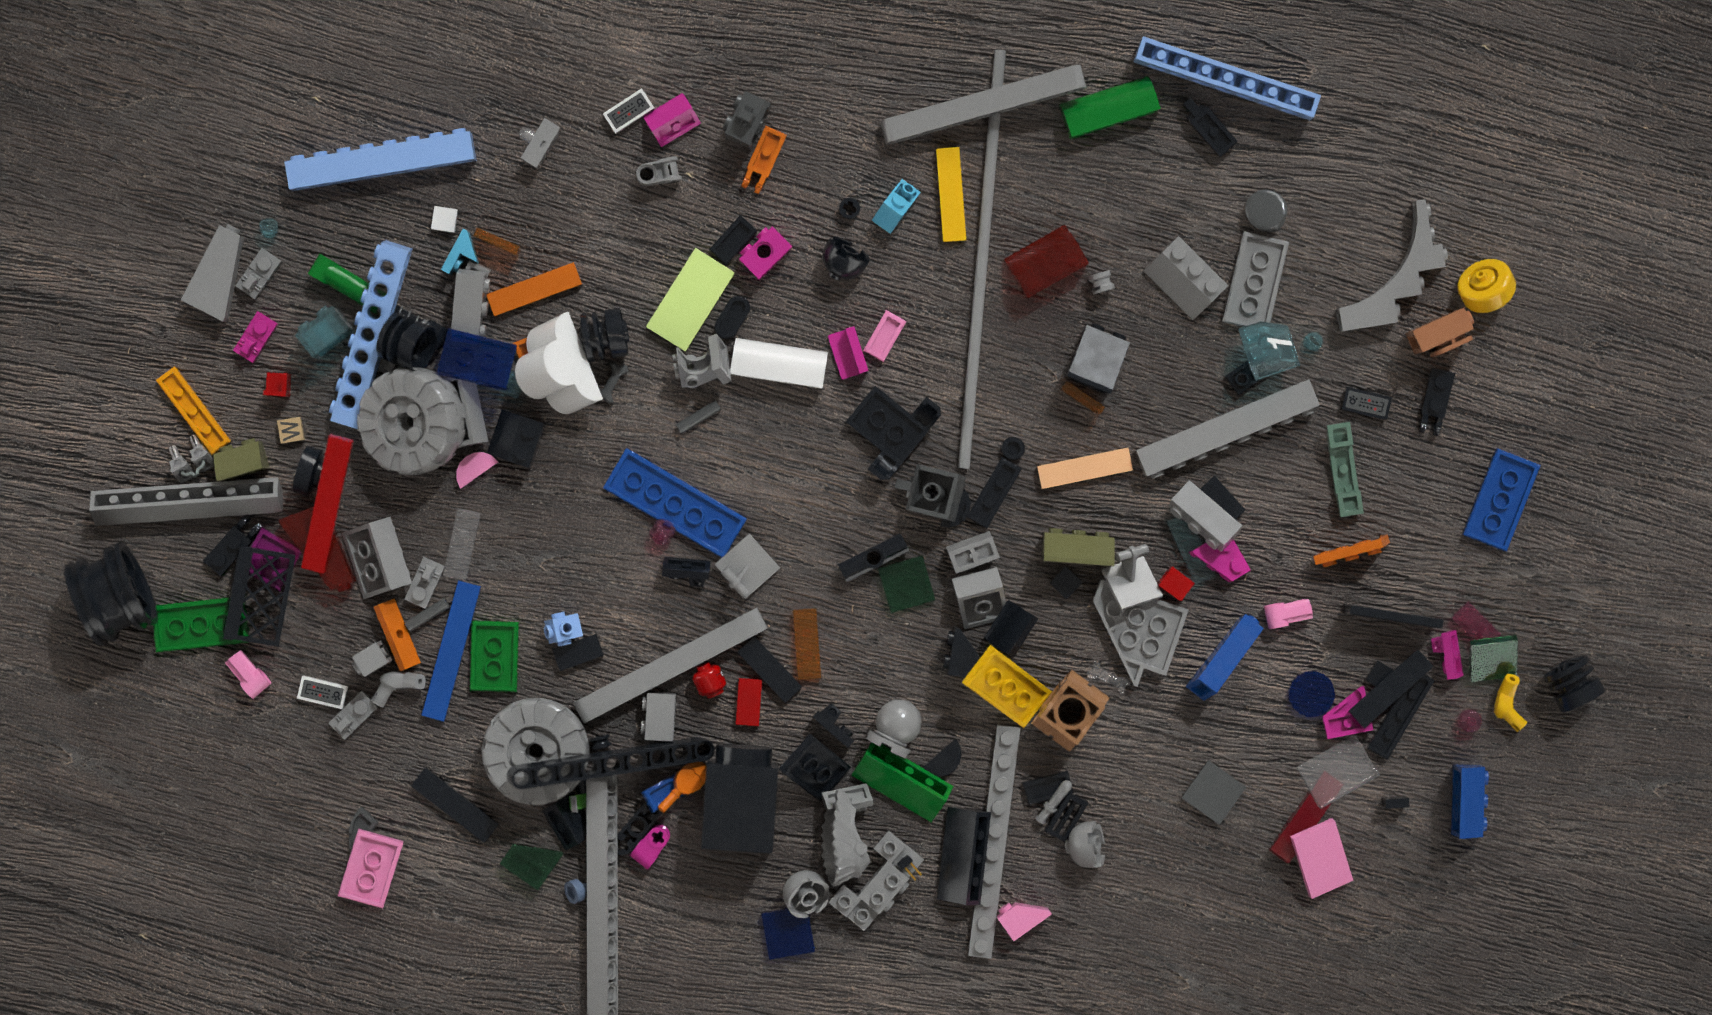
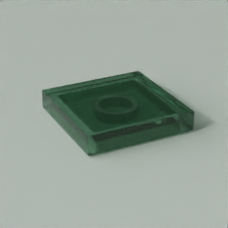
(906, 584)
(1493, 658)

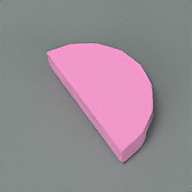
(473, 466)

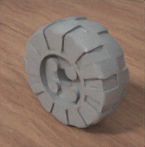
(411, 421)
(516, 730)

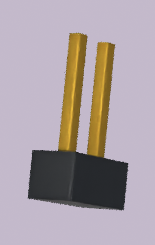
(905, 862)

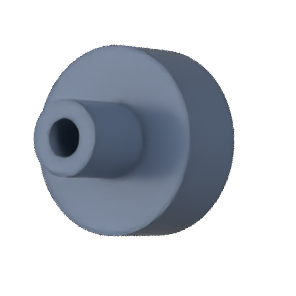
(575, 891)

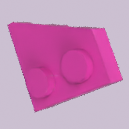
(1340, 722)

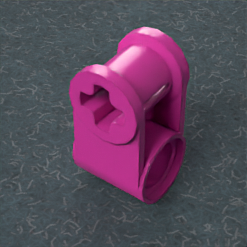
(648, 848)

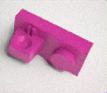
(255, 337)
(1448, 644)

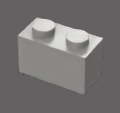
(372, 659)
(659, 716)

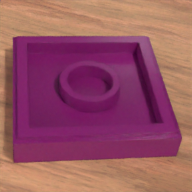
(270, 541)

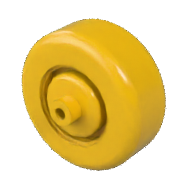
(1486, 286)

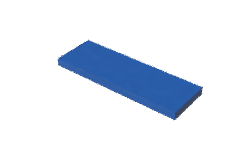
(672, 499)

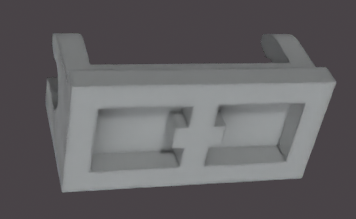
(972, 552)

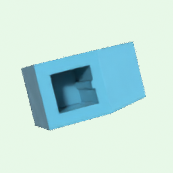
(896, 206)

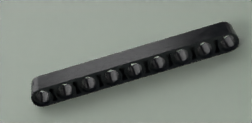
(600, 760)

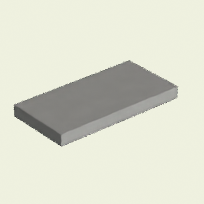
(1255, 280)

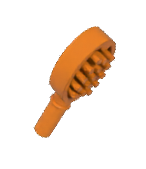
(686, 781)

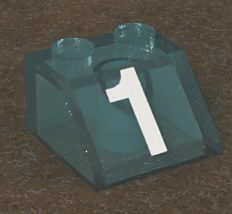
(1268, 348)

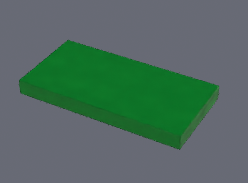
(194, 625)

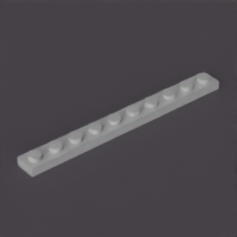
(999, 805)

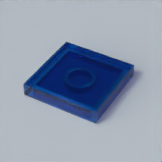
(787, 934)

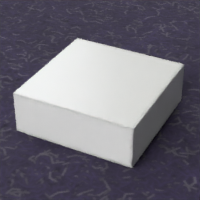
(444, 219)

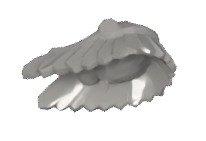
(842, 847)

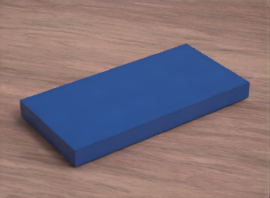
(1501, 499)

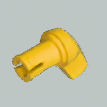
(1504, 702)

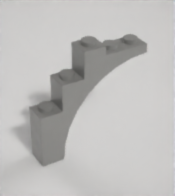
(1420, 256)

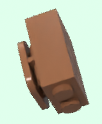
(1442, 333)

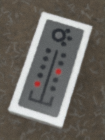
(628, 111)
(322, 692)

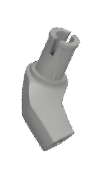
(396, 680)

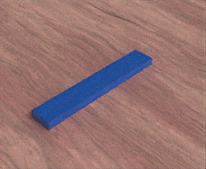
(451, 650)

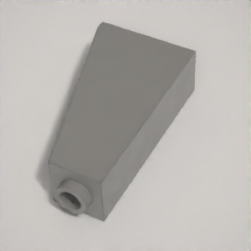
(216, 275)

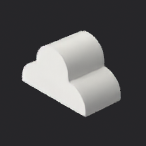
(557, 367)

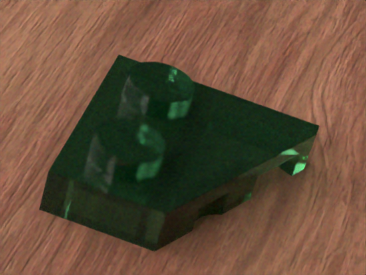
(530, 863)

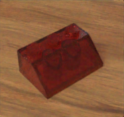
(1046, 261)

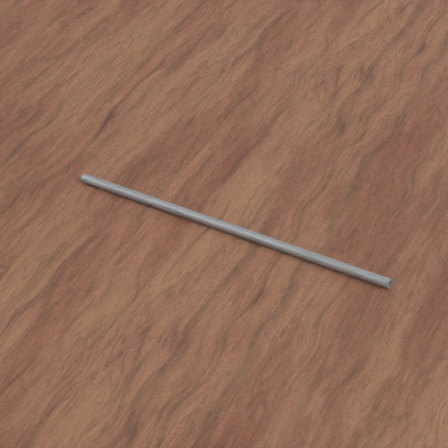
(981, 270)

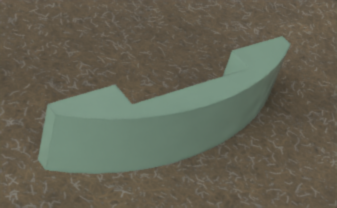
(1343, 469)

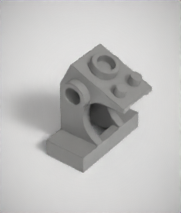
(705, 368)

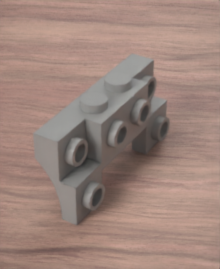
(882, 886)

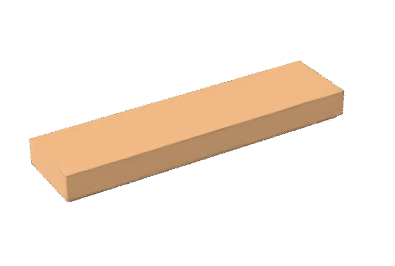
(1084, 468)

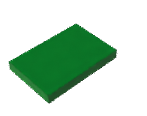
(494, 656)

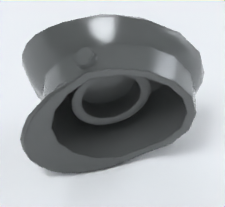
(1266, 210)

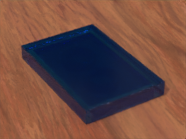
(476, 359)

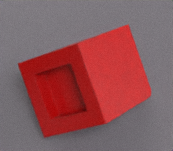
(278, 384)
(1175, 583)

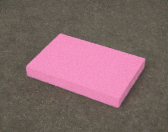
(1321, 858)
(370, 868)

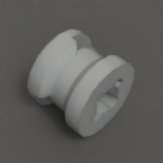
(1101, 282)

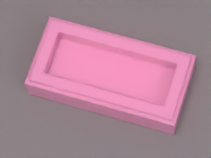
(884, 336)

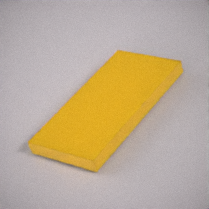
(1006, 686)

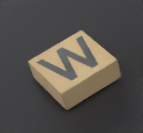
(290, 430)

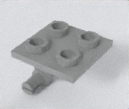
(746, 566)
(1132, 579)

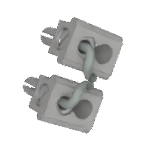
(200, 457)

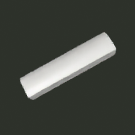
(778, 363)

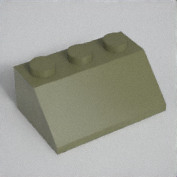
(1078, 547)

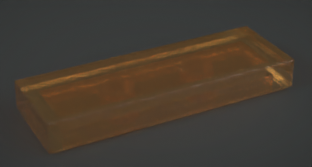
(807, 643)

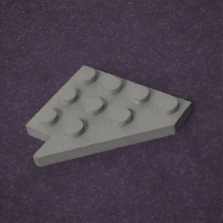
(1141, 634)

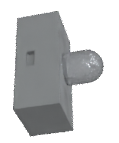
(539, 142)

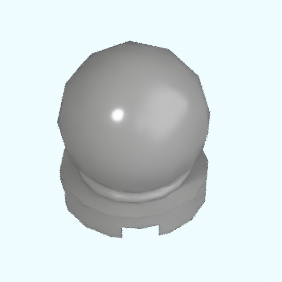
(896, 726)

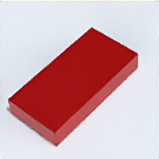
(749, 701)

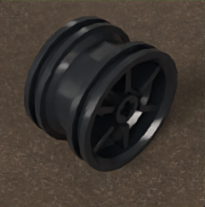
(110, 594)

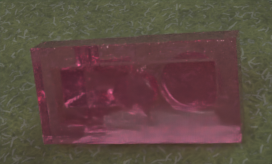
(1474, 623)

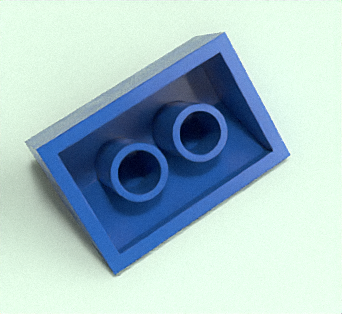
(1469, 801)

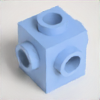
(562, 628)

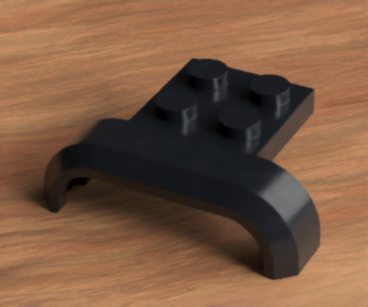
(892, 429)

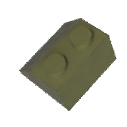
(240, 461)

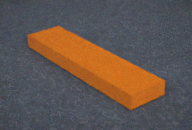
(534, 289)

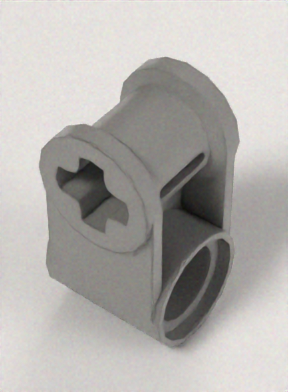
(660, 171)

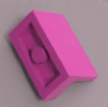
(672, 119)
(848, 353)

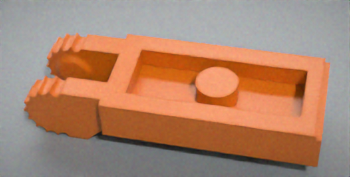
(764, 157)

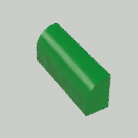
(1109, 107)
(902, 781)

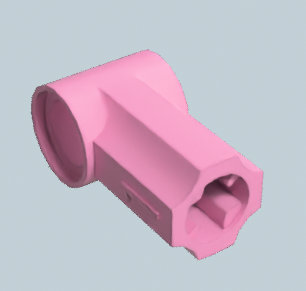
(1282, 614)
(251, 678)

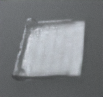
(1337, 771)

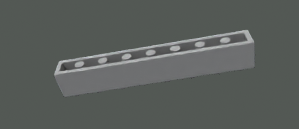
(1226, 428)
(186, 501)

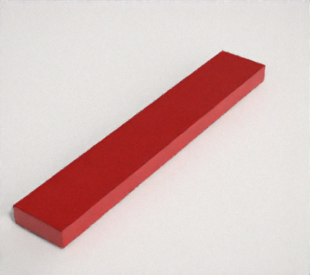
(327, 503)

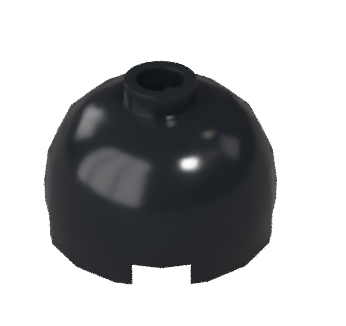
(843, 260)

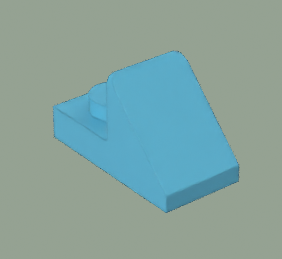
(462, 246)

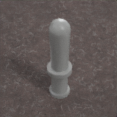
(1058, 796)

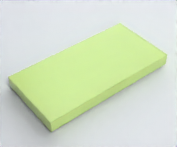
(690, 299)

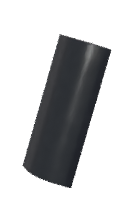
(964, 856)

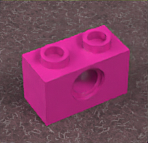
(760, 266)

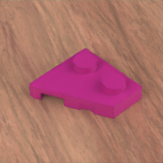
(1228, 563)

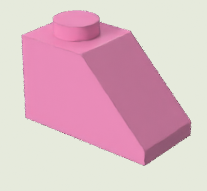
(1021, 918)

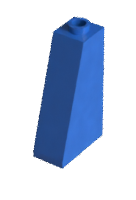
(1225, 657)

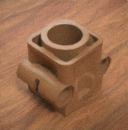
(1070, 733)

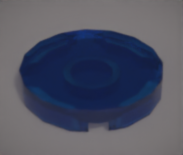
(1311, 693)

